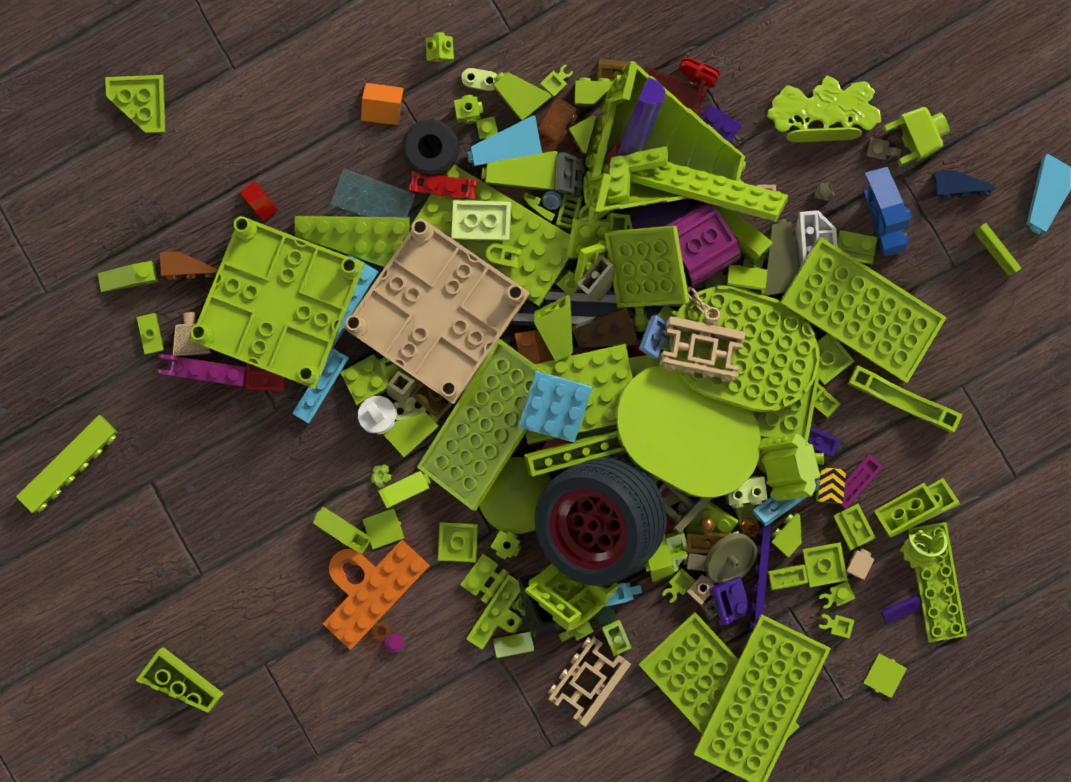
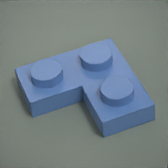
(654, 337)

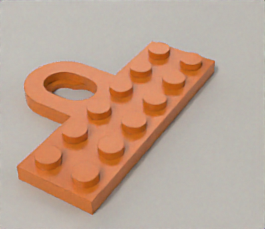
(376, 592)

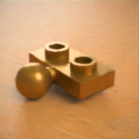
(703, 541)

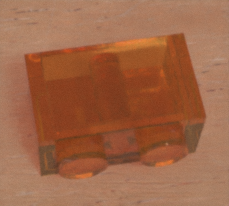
(557, 120)

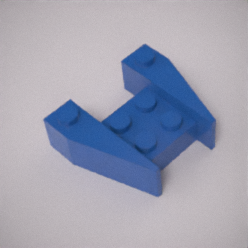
(887, 211)

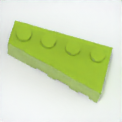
(178, 680)

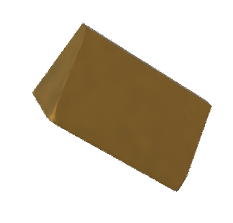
(610, 68)

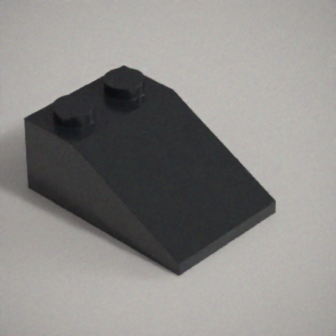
(539, 619)

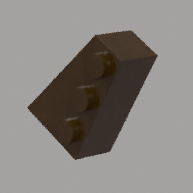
(607, 330)

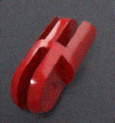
(699, 71)

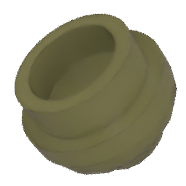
(824, 192)

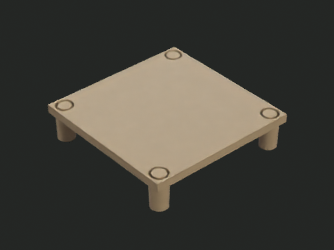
(436, 310)

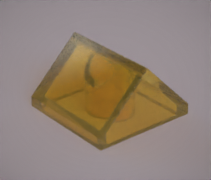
(431, 400)

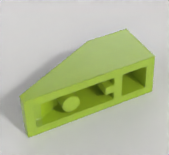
(128, 276)

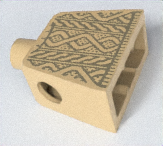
(182, 337)

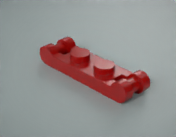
(443, 186)

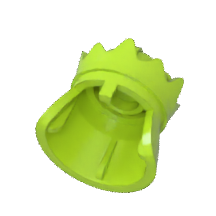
(922, 548)

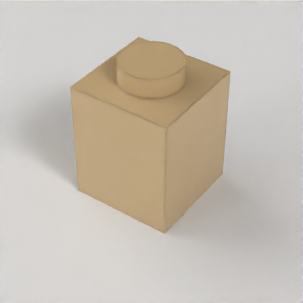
(860, 563)

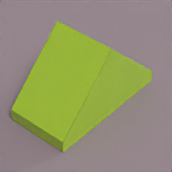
(582, 133)

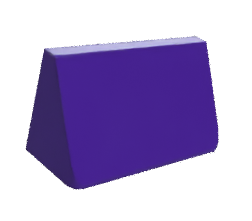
(901, 609)

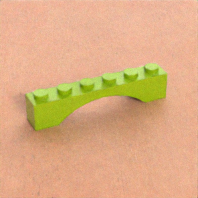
(900, 398)

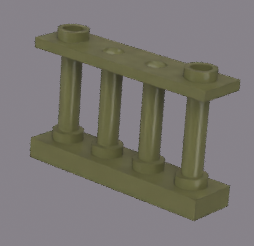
(692, 507)

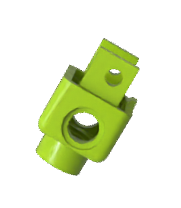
(920, 133)

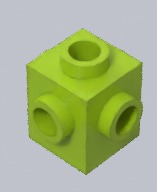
(439, 48)
(462, 106)
(499, 541)

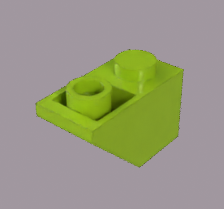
(590, 92)
(789, 536)

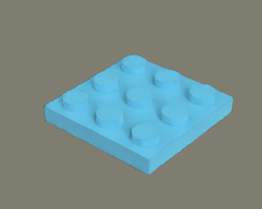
(555, 406)

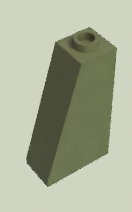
(781, 258)

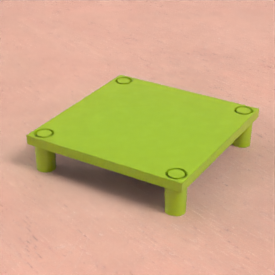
(277, 302)

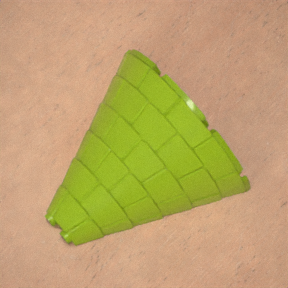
(682, 131)

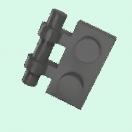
(569, 174)

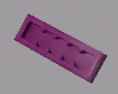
(860, 479)

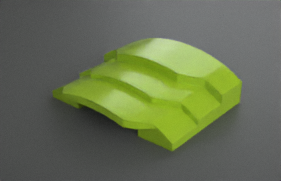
(568, 600)

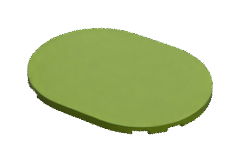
(776, 356)
(685, 436)

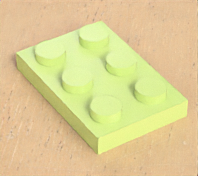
(481, 220)

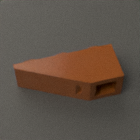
(178, 264)

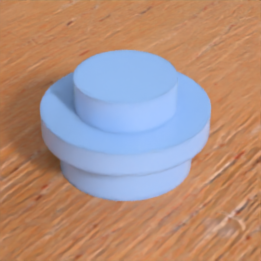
(551, 200)

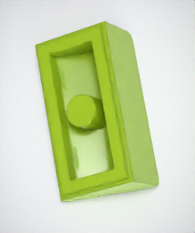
(513, 644)

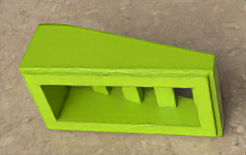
(563, 222)

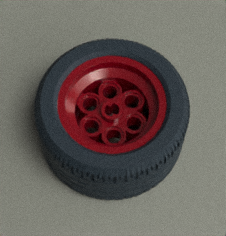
(577, 533)

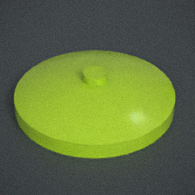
(514, 497)

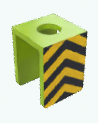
(831, 485)

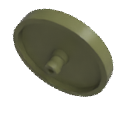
(730, 558)

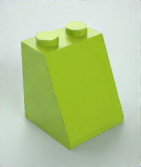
(556, 327)

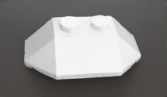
(808, 228)

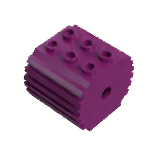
(705, 243)

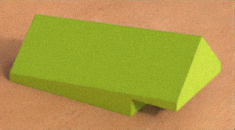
(916, 507)

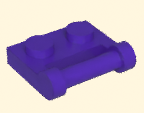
(735, 599)

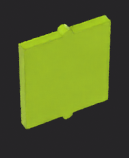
(383, 528)
(885, 675)

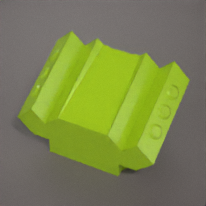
(789, 466)

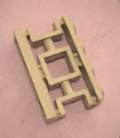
(707, 334)
(600, 689)

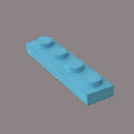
(314, 397)
(772, 509)

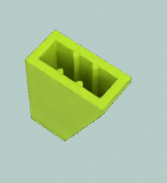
(519, 95)
(411, 432)
(405, 489)
(342, 530)

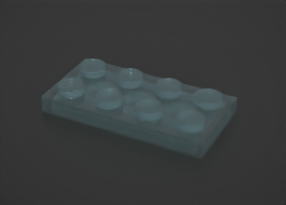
(371, 197)

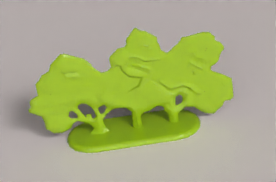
(827, 105)

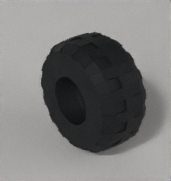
(430, 129)

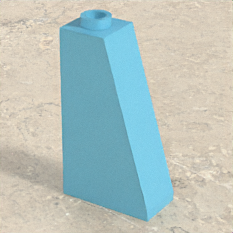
(510, 143)
(1049, 194)

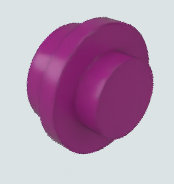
(394, 643)

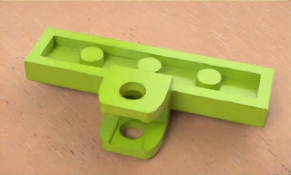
(497, 614)

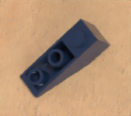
(956, 183)

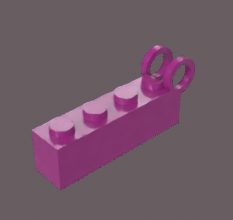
(204, 371)

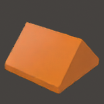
(381, 104)

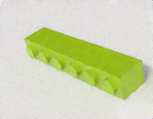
(573, 453)
(67, 464)

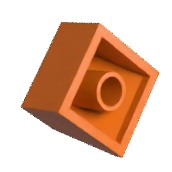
(533, 347)

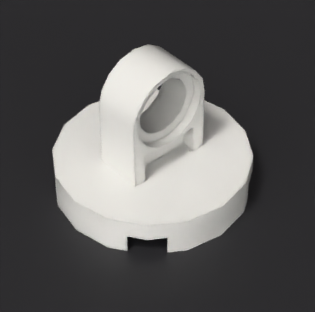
(377, 414)

